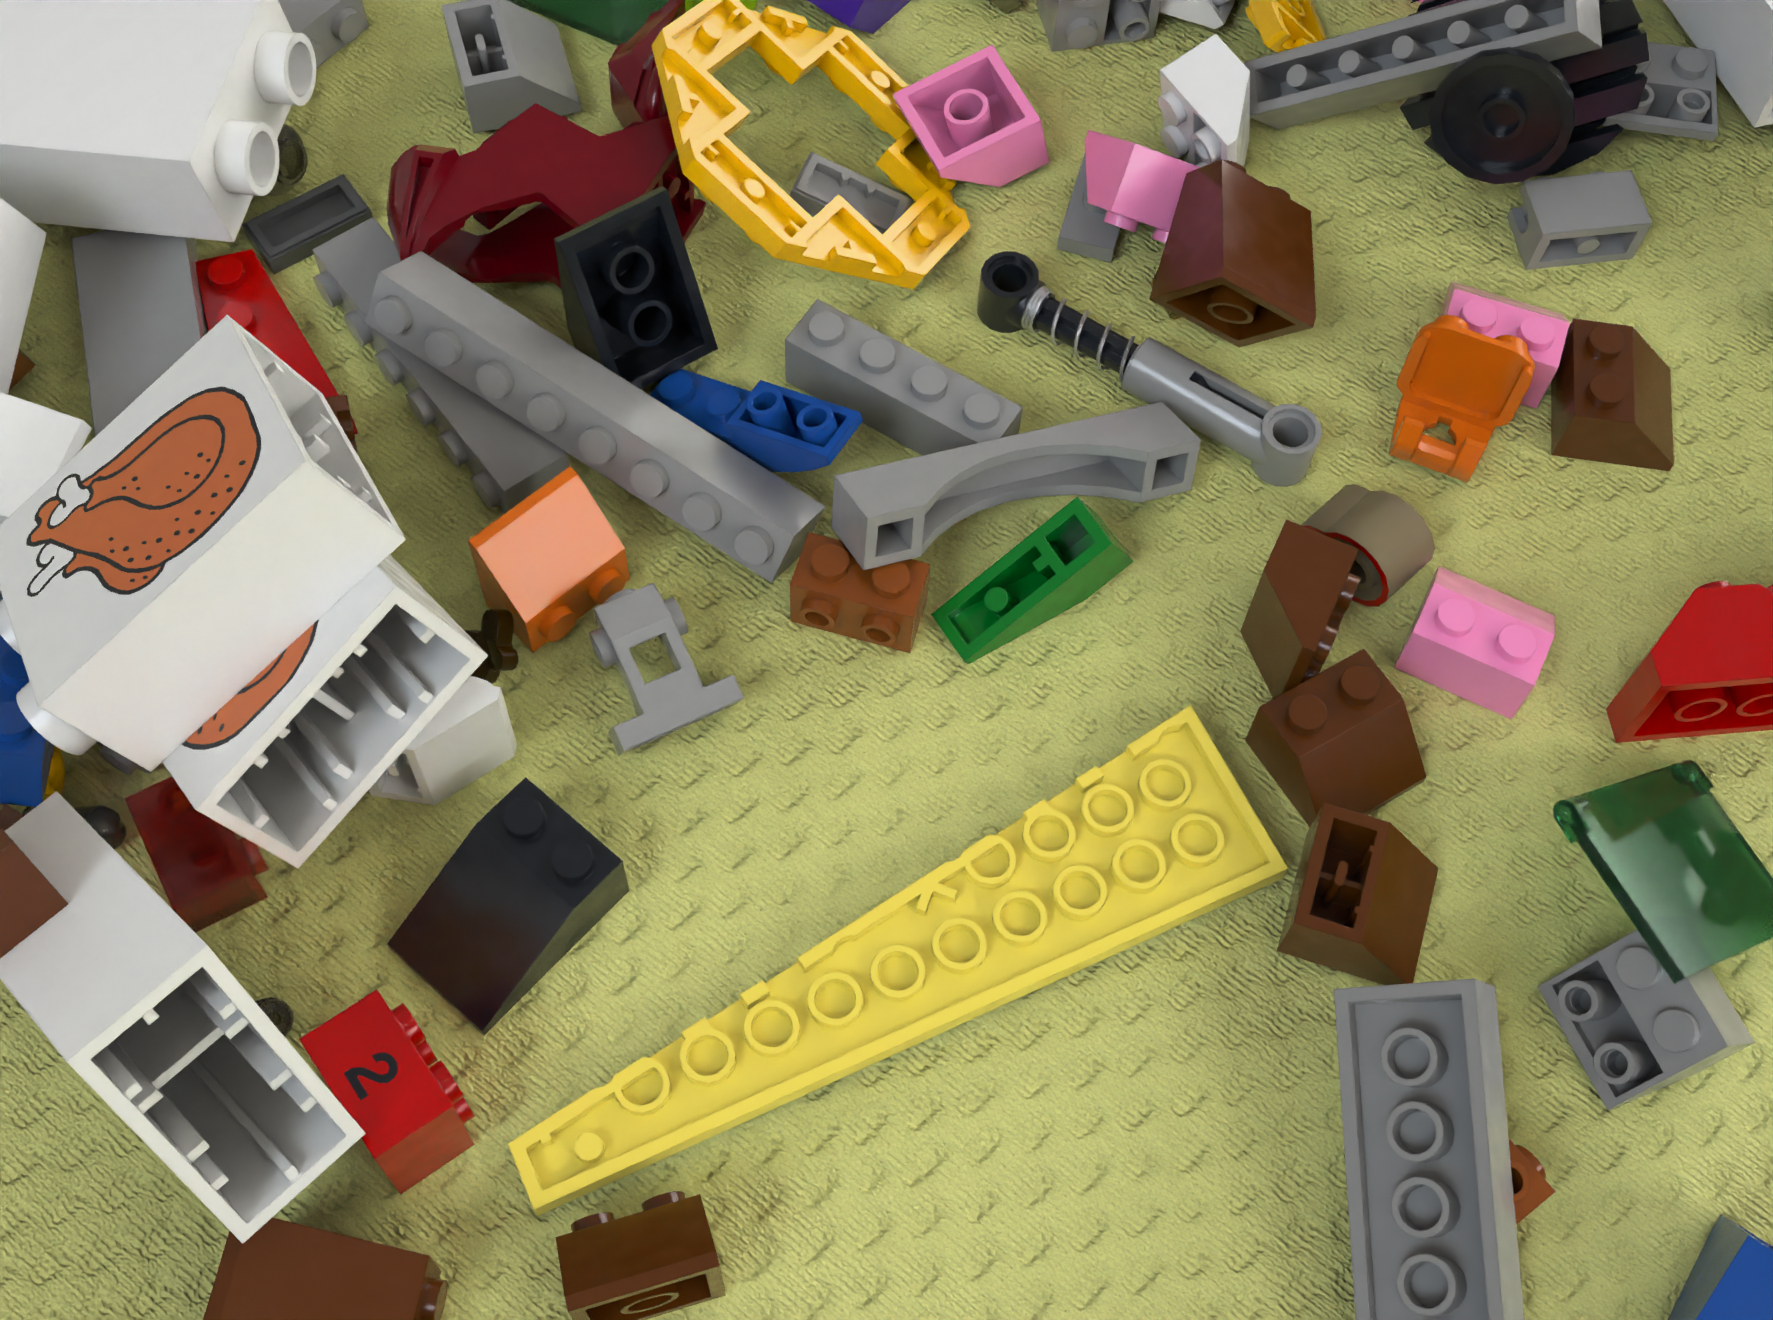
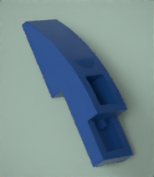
(766, 424)

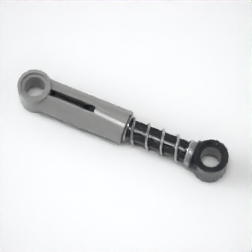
(1016, 299)

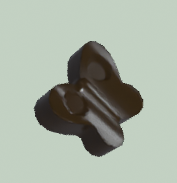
(496, 641)

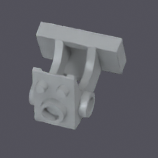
(666, 702)

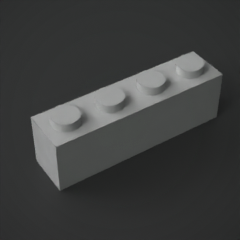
(893, 384)

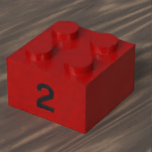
(382, 1078)

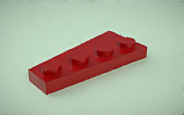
(242, 289)

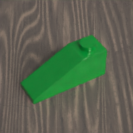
(1033, 582)

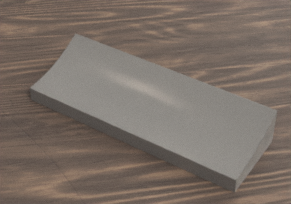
(135, 312)
(1427, 1153)

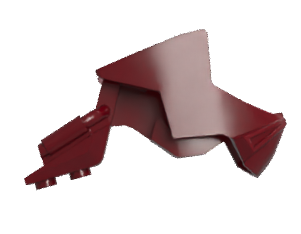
(545, 162)

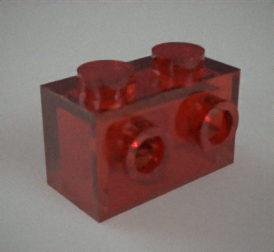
(199, 862)

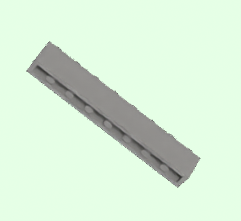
(593, 414)

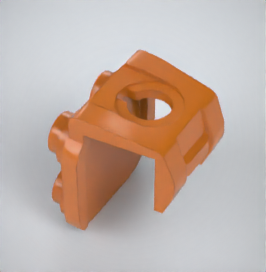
(1459, 382)

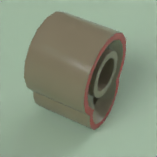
(1385, 530)

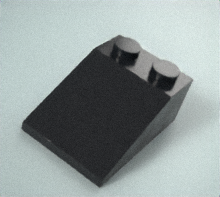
(633, 291)
(509, 905)

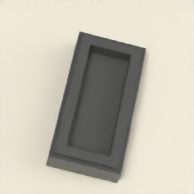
(298, 226)

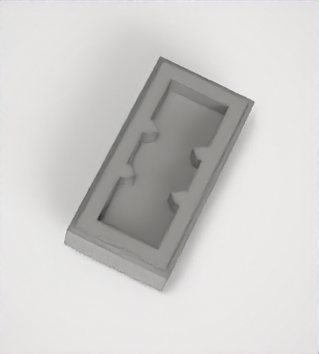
(823, 180)
(1083, 225)

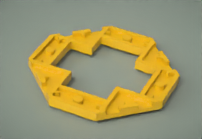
(707, 113)

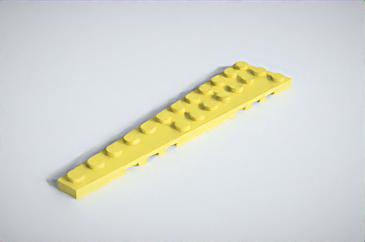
(1055, 892)

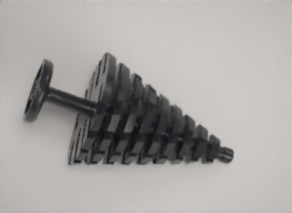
(1524, 117)

